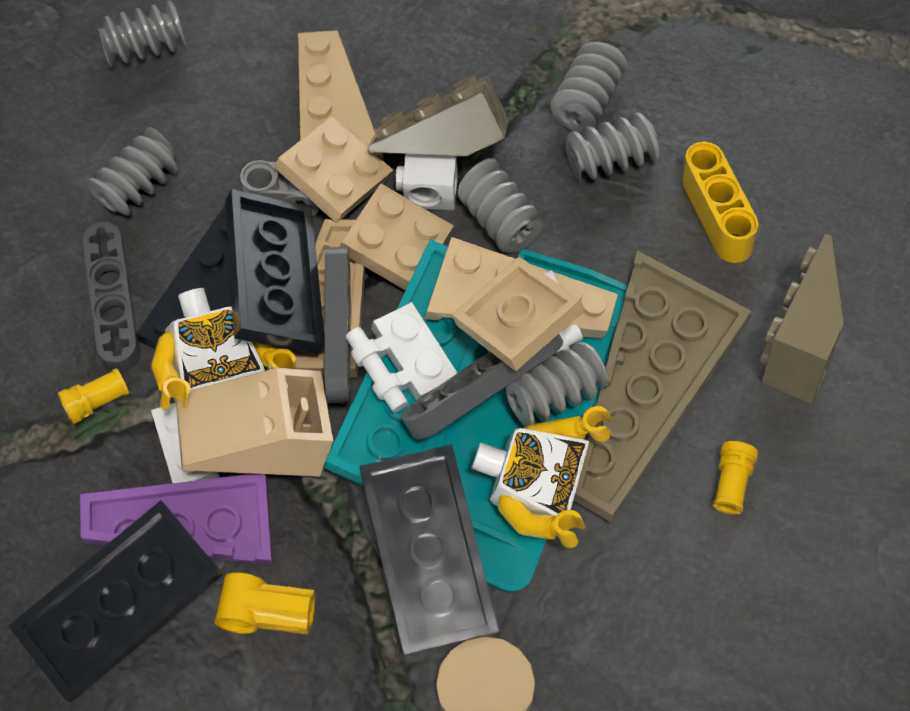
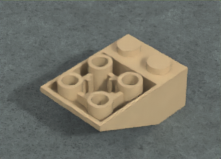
(257, 425)

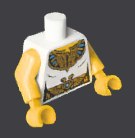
(204, 351)
(541, 474)

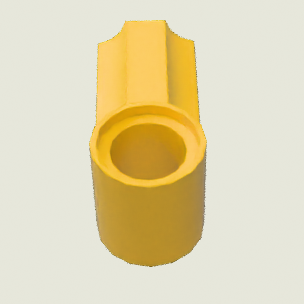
(253, 604)

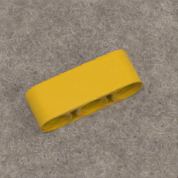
(710, 179)

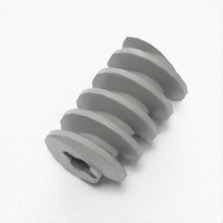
(141, 33)
(588, 86)
(611, 144)
(133, 172)
(499, 206)
(557, 379)

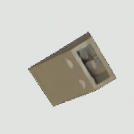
(446, 125)
(808, 330)

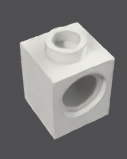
(429, 180)

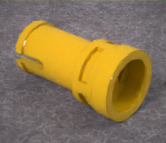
(82, 400)
(736, 466)

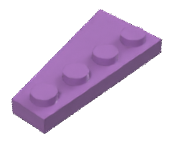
(222, 515)

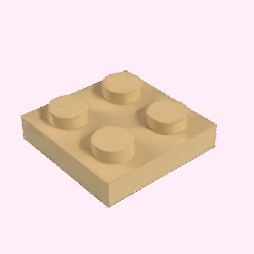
(333, 169)
(393, 235)
(518, 313)

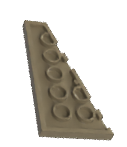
(657, 365)

